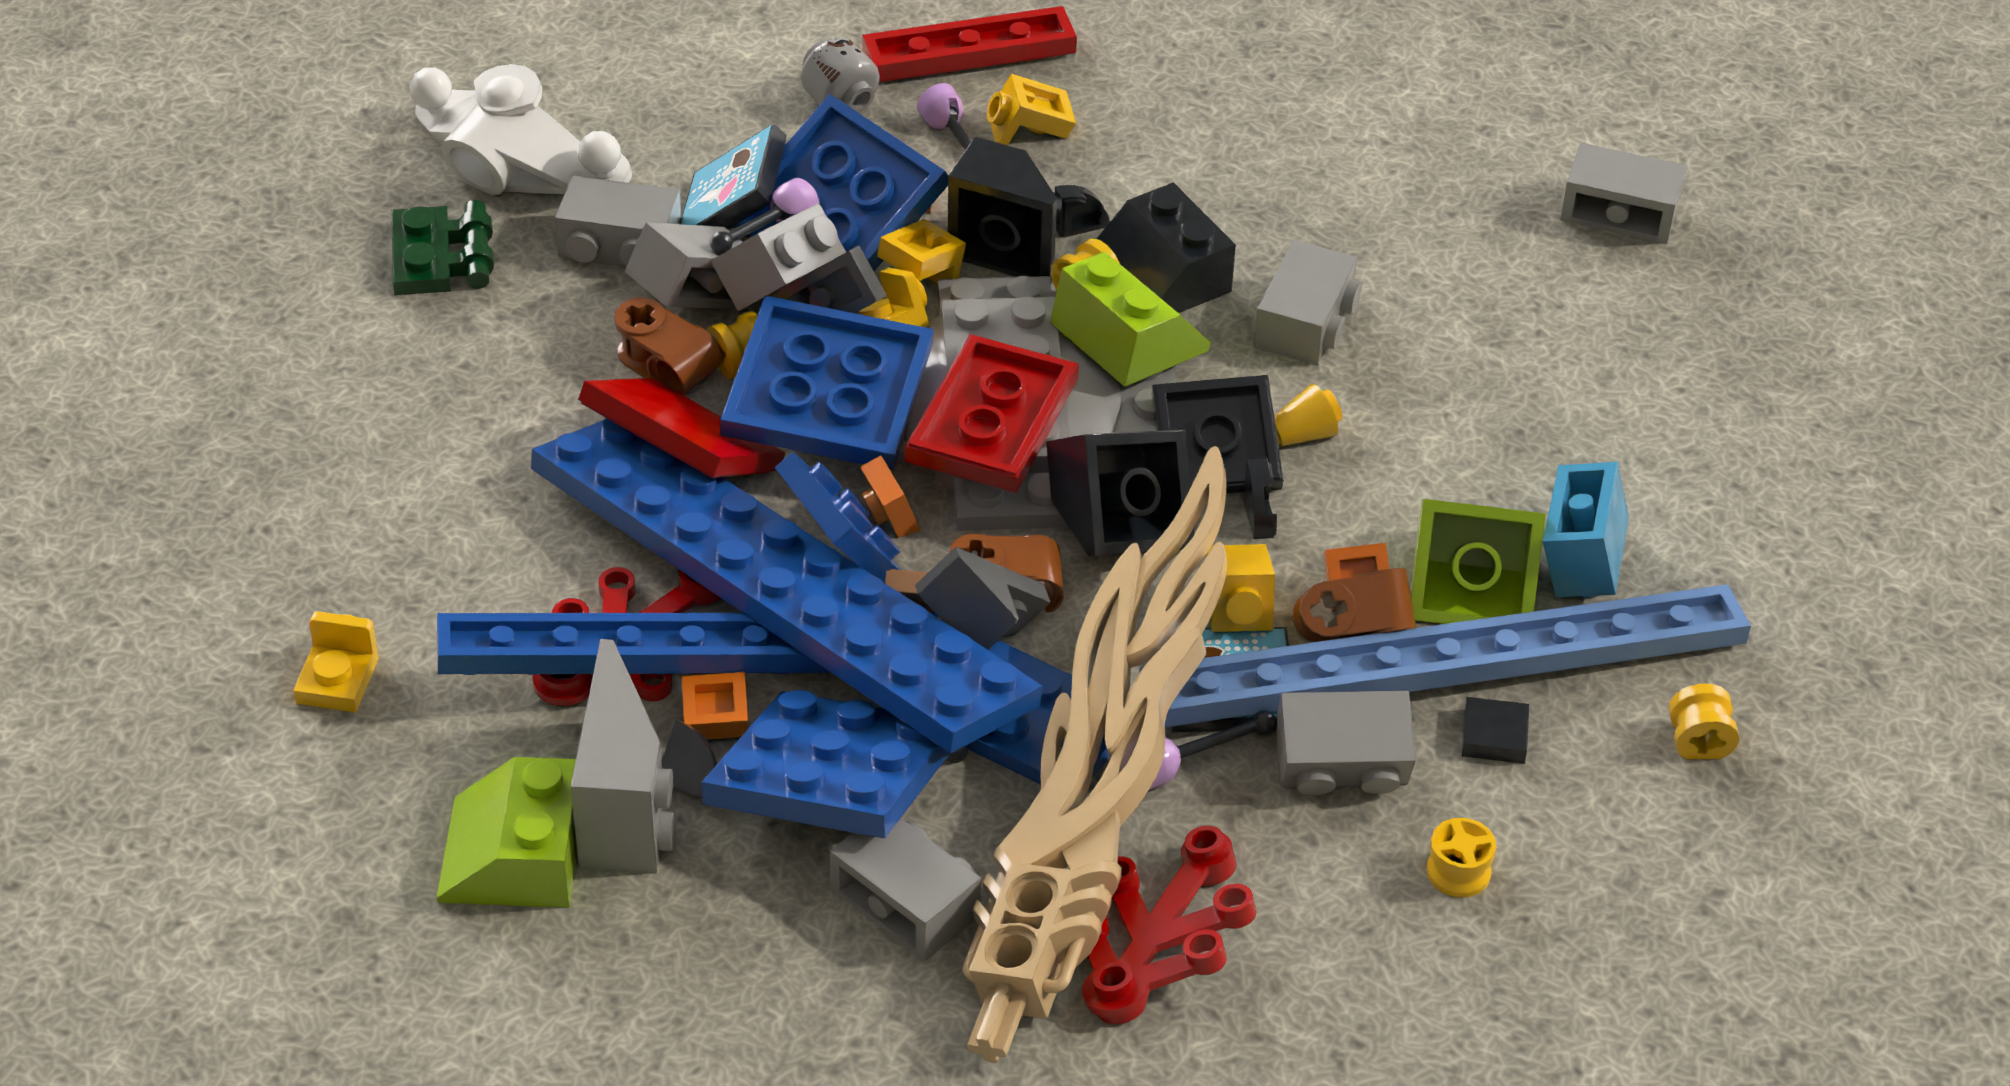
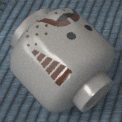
(841, 70)

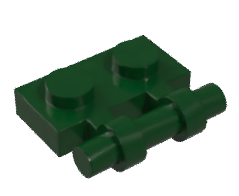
(423, 254)

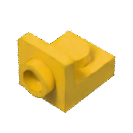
(1032, 105)
(924, 251)
(904, 299)
(338, 662)

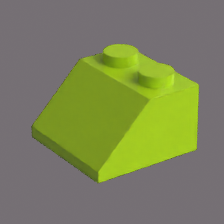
(1121, 321)
(1475, 561)
(513, 837)

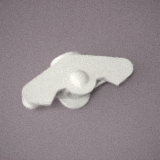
(504, 139)

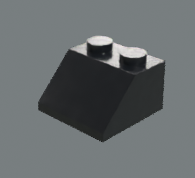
(1002, 210)
(1172, 247)
(1119, 487)

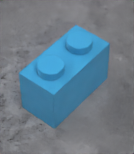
(1586, 529)

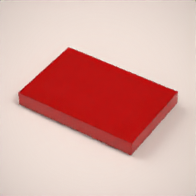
(992, 413)
(677, 426)

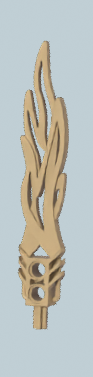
(1038, 912)

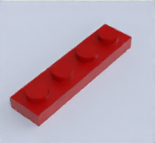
(970, 43)

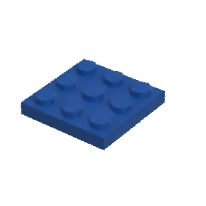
(861, 176)
(827, 382)
(825, 765)

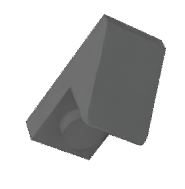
(840, 284)
(981, 597)

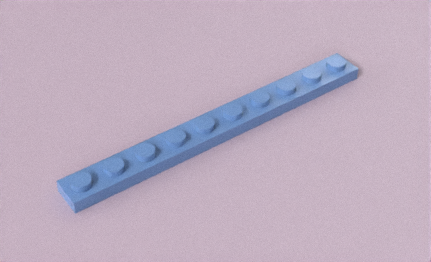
(1464, 652)

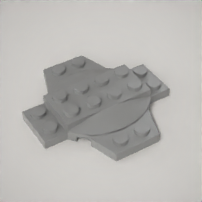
(1020, 315)

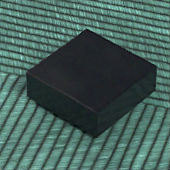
(1495, 730)

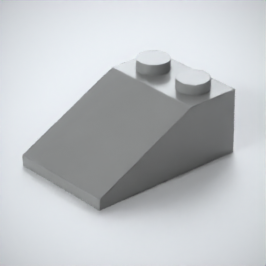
(619, 776)

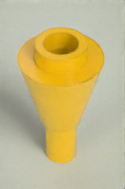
(1308, 417)

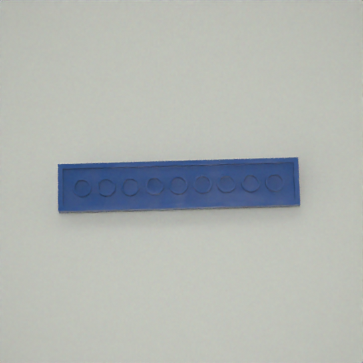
(792, 585)

